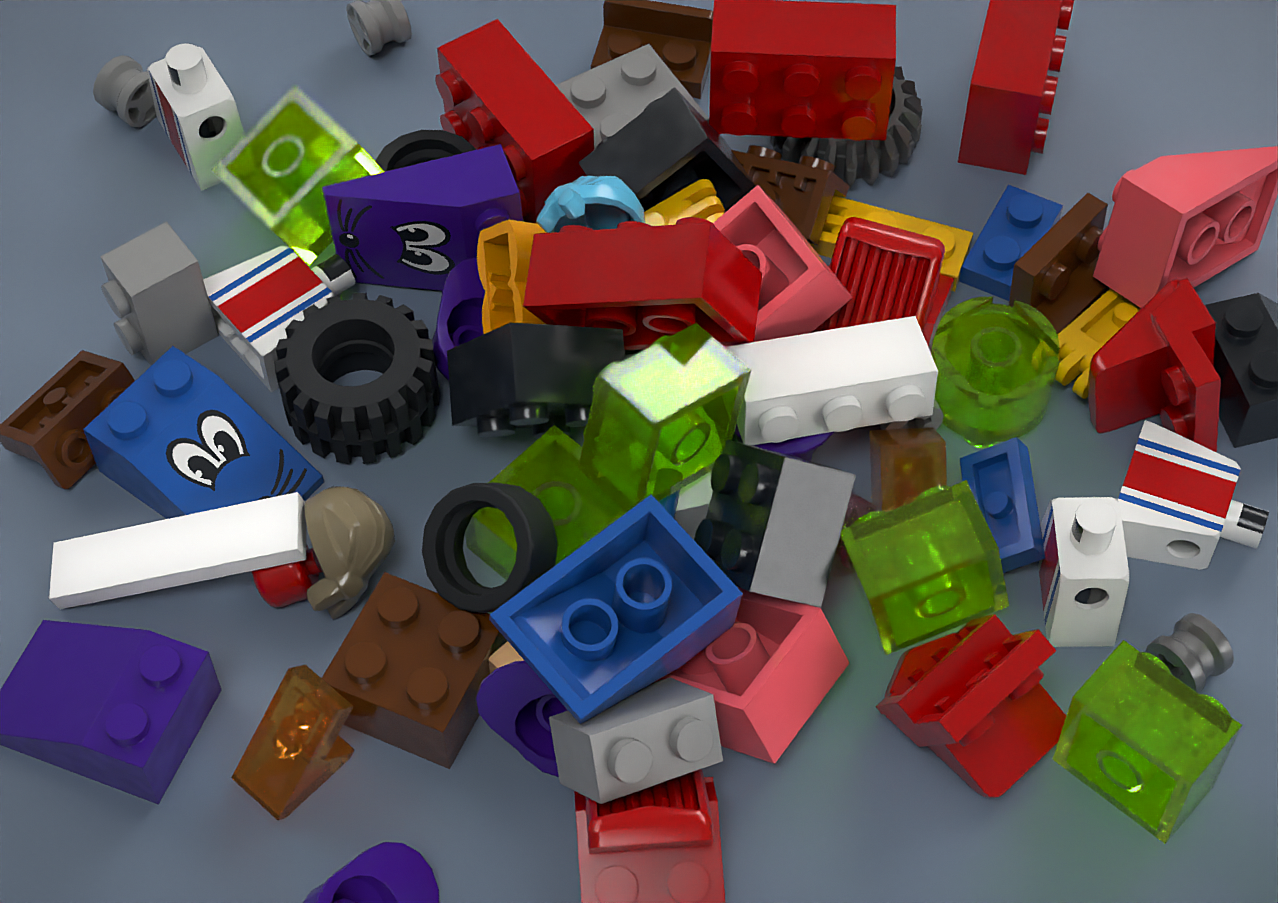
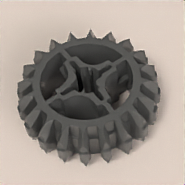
(866, 157)

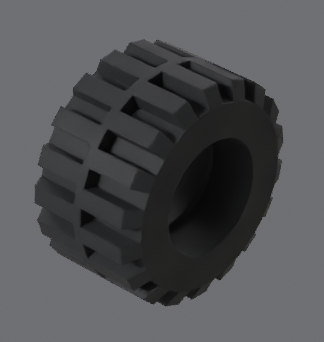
(349, 339)

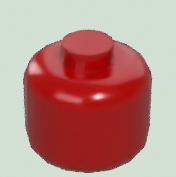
(288, 582)

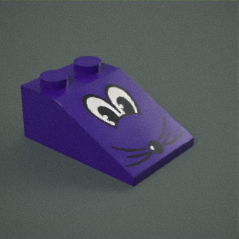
(420, 218)

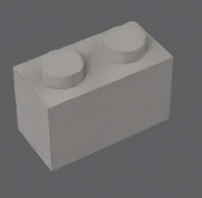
(157, 295)
(637, 742)

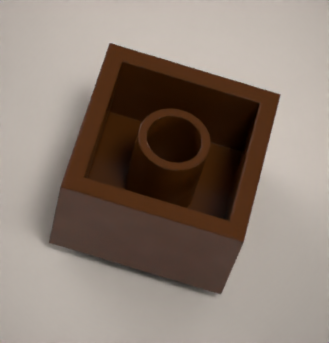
(414, 669)

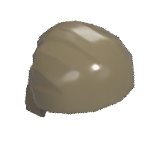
(350, 543)

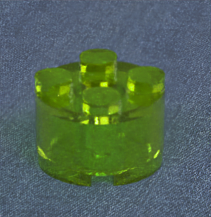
(994, 369)

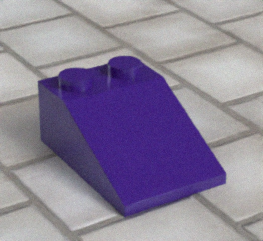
(108, 703)

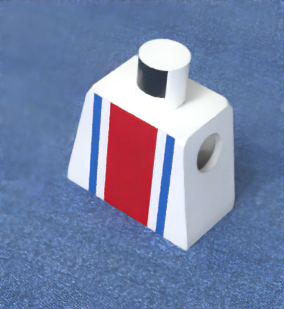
(185, 94)
(262, 297)
(1181, 501)
(1082, 552)

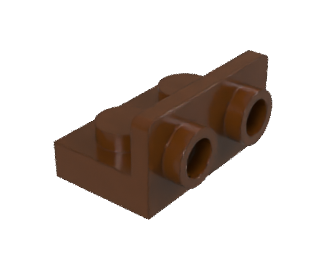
(674, 31)
(799, 189)
(1060, 266)
(53, 418)

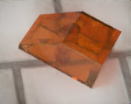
(905, 465)

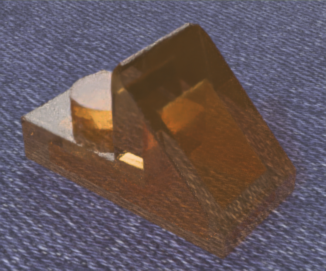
(295, 743)

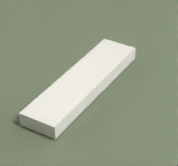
(178, 551)

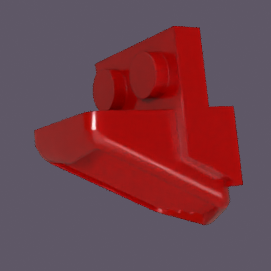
(889, 276)
(1160, 367)
(977, 702)
(652, 845)

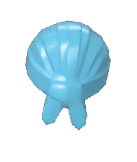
(590, 203)

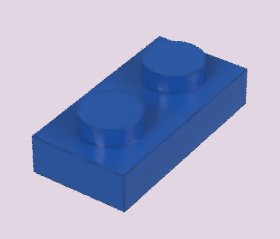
(1008, 234)
(1007, 498)

